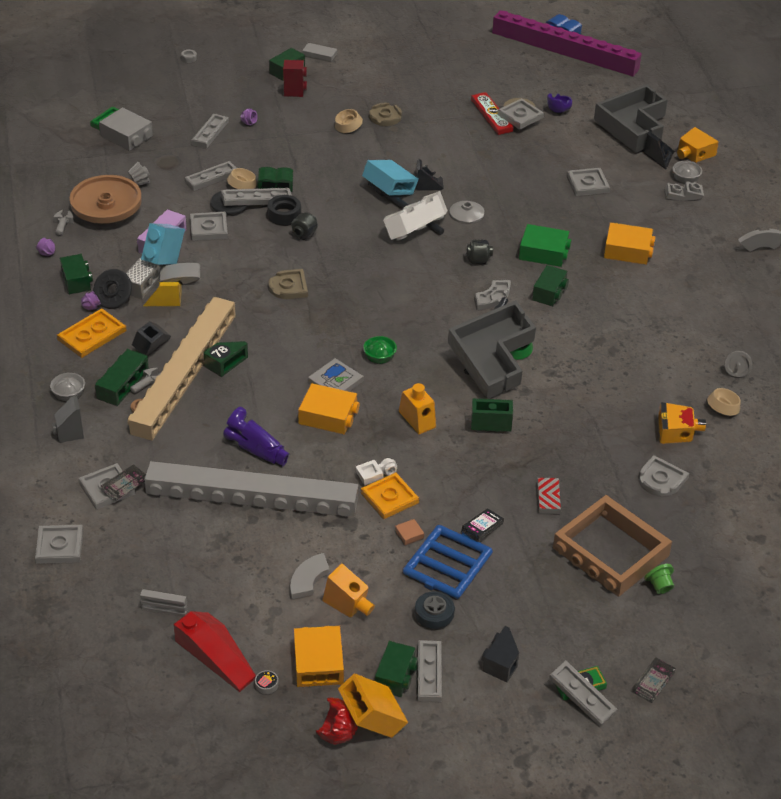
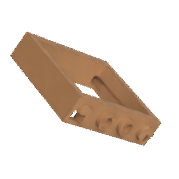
(627, 522)

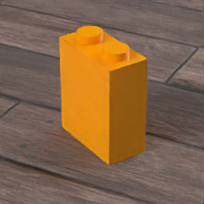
(629, 243)
(328, 408)
(318, 656)
(372, 705)

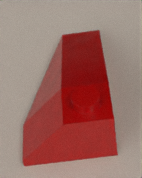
(214, 647)

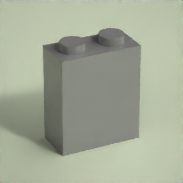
(126, 128)

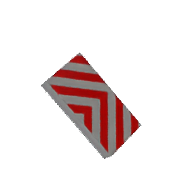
(549, 496)

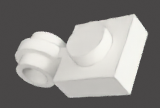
(372, 472)

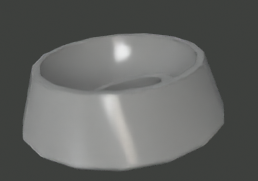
(686, 171)
(67, 385)

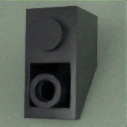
(149, 338)
(502, 656)

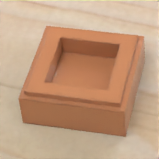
(409, 532)

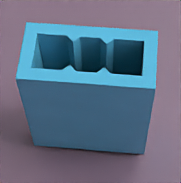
(390, 177)
(162, 243)

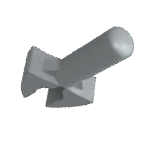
(58, 217)
(150, 376)

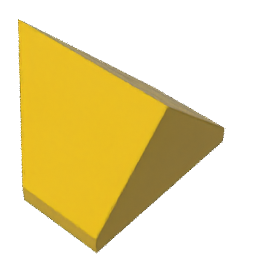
(166, 295)

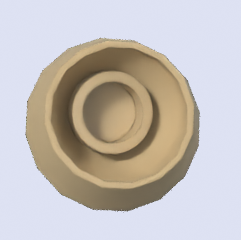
(348, 121)
(242, 179)
(724, 401)

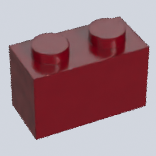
(294, 78)

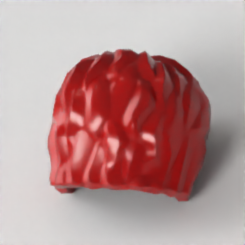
(339, 723)

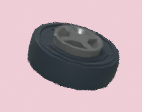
(434, 610)

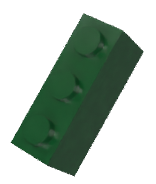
(121, 377)

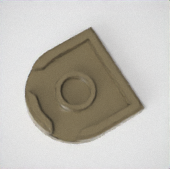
(289, 284)

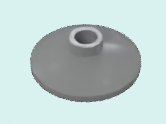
(466, 212)

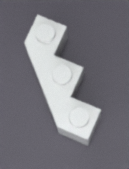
(415, 216)

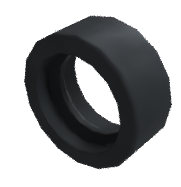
(283, 201)

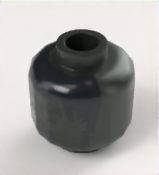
(304, 225)
(479, 251)

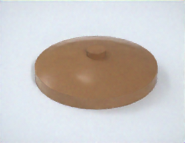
(105, 199)

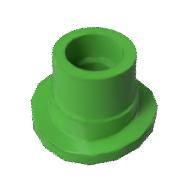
(661, 578)

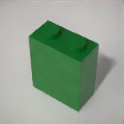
(545, 245)

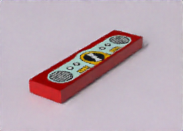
(489, 111)

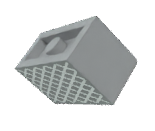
(143, 277)

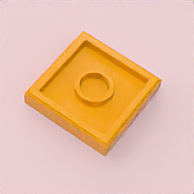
(390, 495)

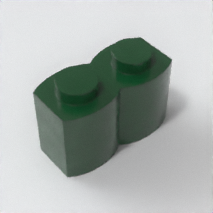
(275, 178)

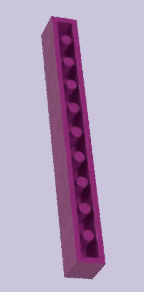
(567, 43)

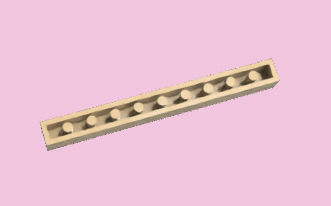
(181, 369)

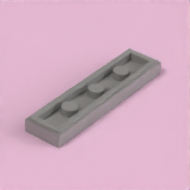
(251, 196)

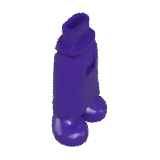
(254, 438)

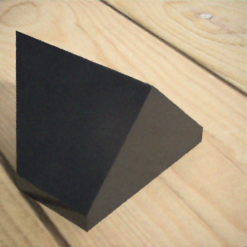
(658, 150)
(426, 180)

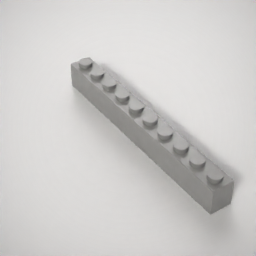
(252, 489)

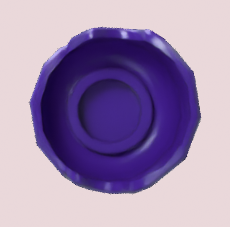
(559, 103)

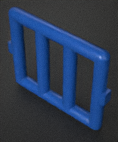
(466, 579)

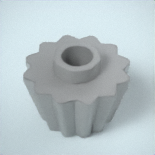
(139, 174)

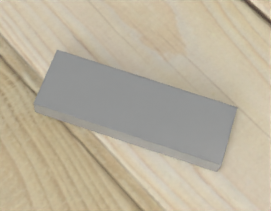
(210, 131)
(209, 176)
(429, 671)
(583, 693)

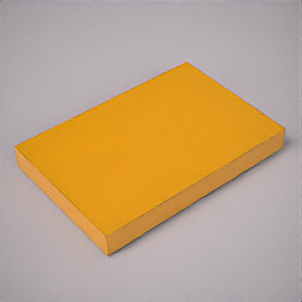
(91, 333)

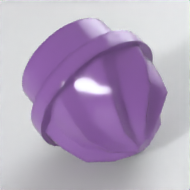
(249, 116)
(45, 247)
(90, 301)

